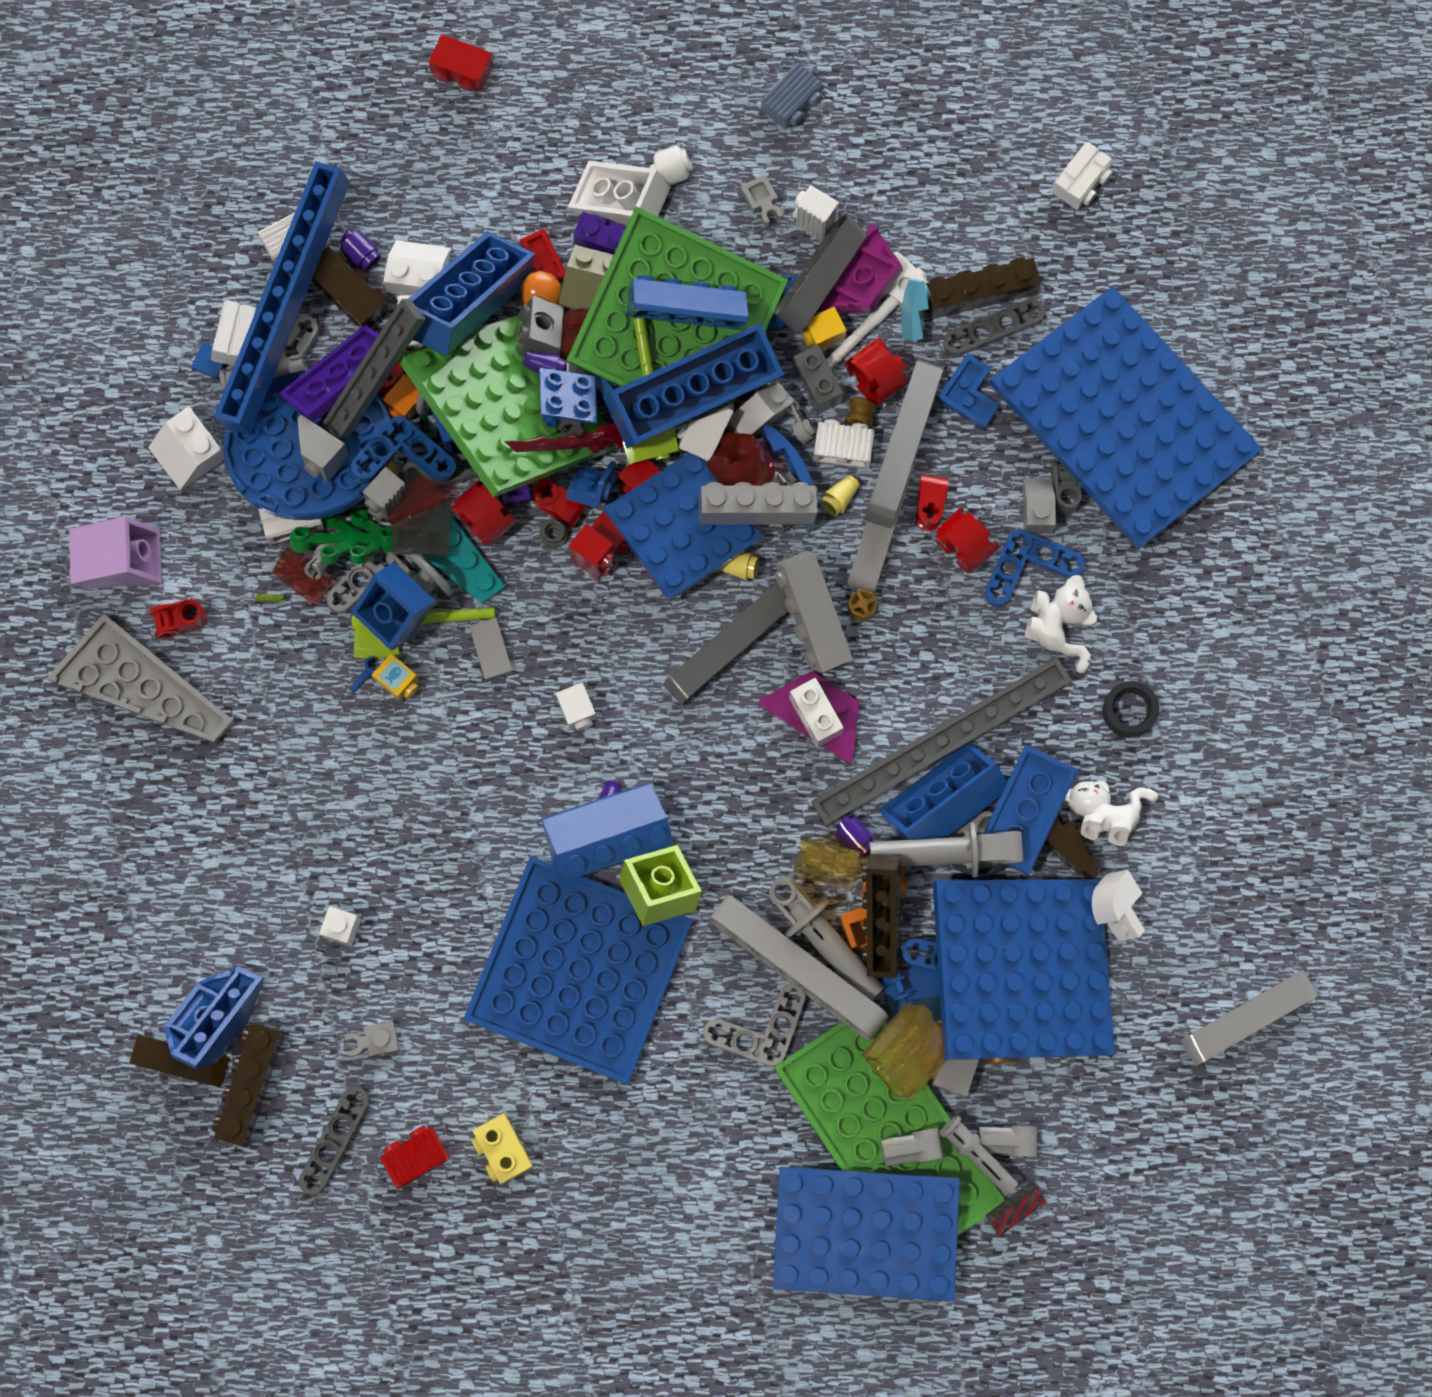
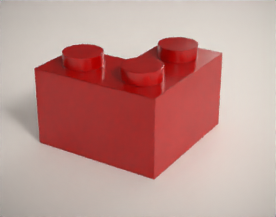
(597, 547)

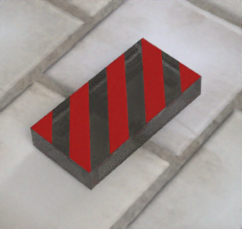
(1015, 1208)

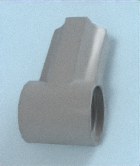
(1013, 1141)
(918, 1147)

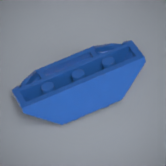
(212, 1016)

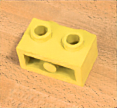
(502, 1149)

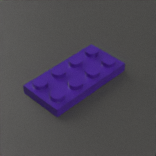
(323, 383)

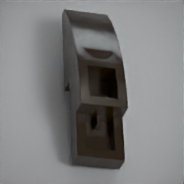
(1067, 845)

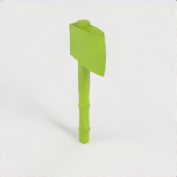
(662, 443)
(367, 644)

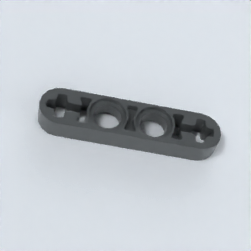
(992, 325)
(330, 1138)

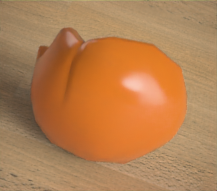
(540, 285)

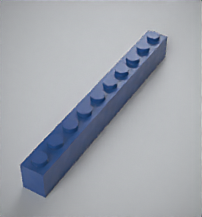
(282, 298)

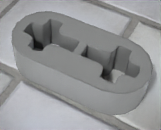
(306, 341)

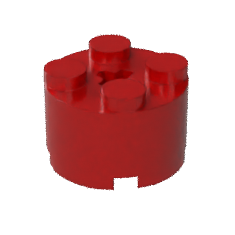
(877, 372)
(485, 512)
(966, 539)

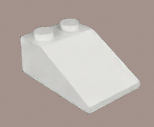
(616, 189)

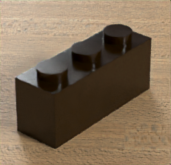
(349, 289)

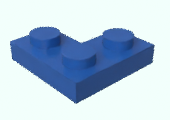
(962, 395)

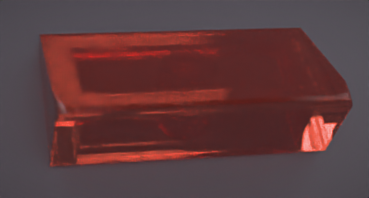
(419, 497)
(291, 571)

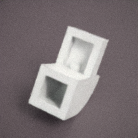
(1113, 904)

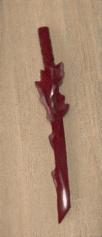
(594, 441)

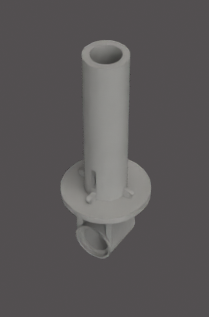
(971, 849)
(809, 920)

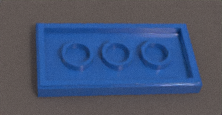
(1032, 802)

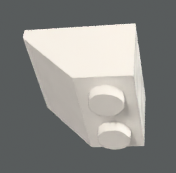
(412, 266)
(186, 449)

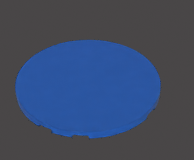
(270, 465)

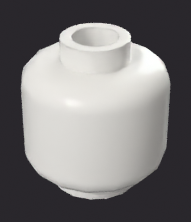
(672, 164)

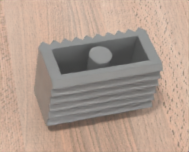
(384, 494)

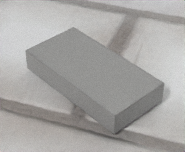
(490, 649)

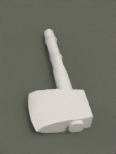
(894, 298)

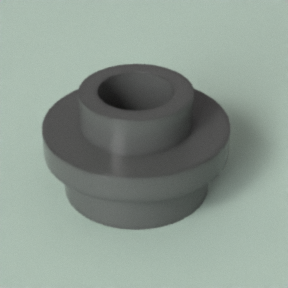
(550, 525)

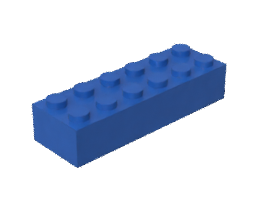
(470, 291)
(693, 385)

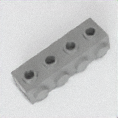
(757, 504)
(813, 611)

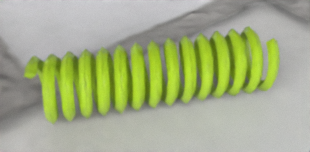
(270, 595)

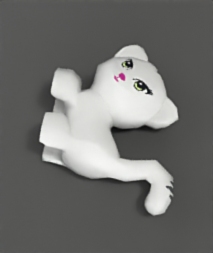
(1071, 606)
(1093, 802)

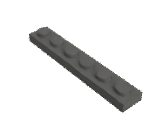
(373, 370)

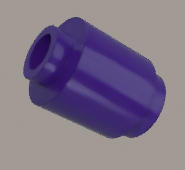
(359, 249)
(854, 835)

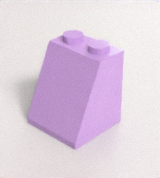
(115, 554)

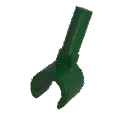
(431, 433)

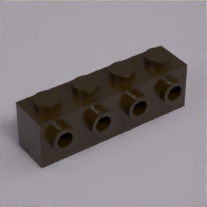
(983, 287)
(883, 915)
(249, 1084)

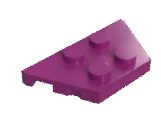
(865, 277)
(842, 703)

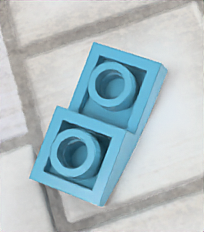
(914, 300)

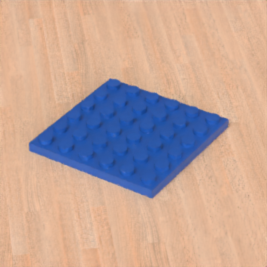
(1021, 970)
(577, 972)

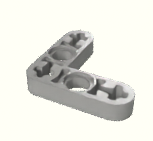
(367, 568)
(760, 1041)

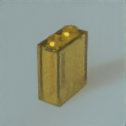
(826, 864)
(907, 1051)

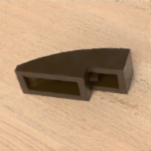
(155, 1055)

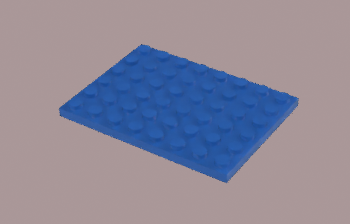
(1125, 417)

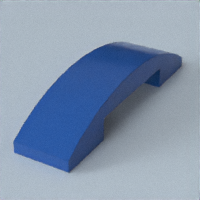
(778, 446)

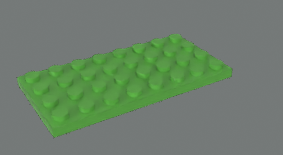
(857, 1110)

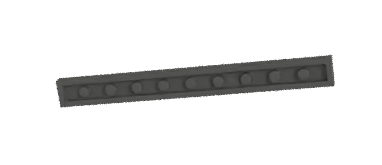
(941, 742)

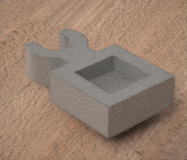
(761, 197)
(378, 1040)

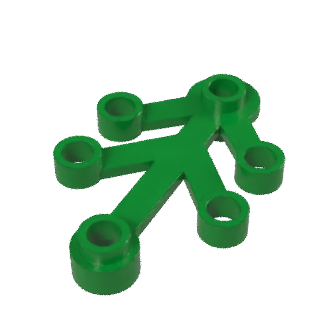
(348, 539)

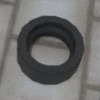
(1135, 688)

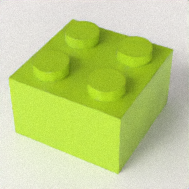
(660, 885)

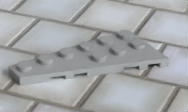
(127, 675)

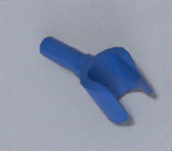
(364, 675)

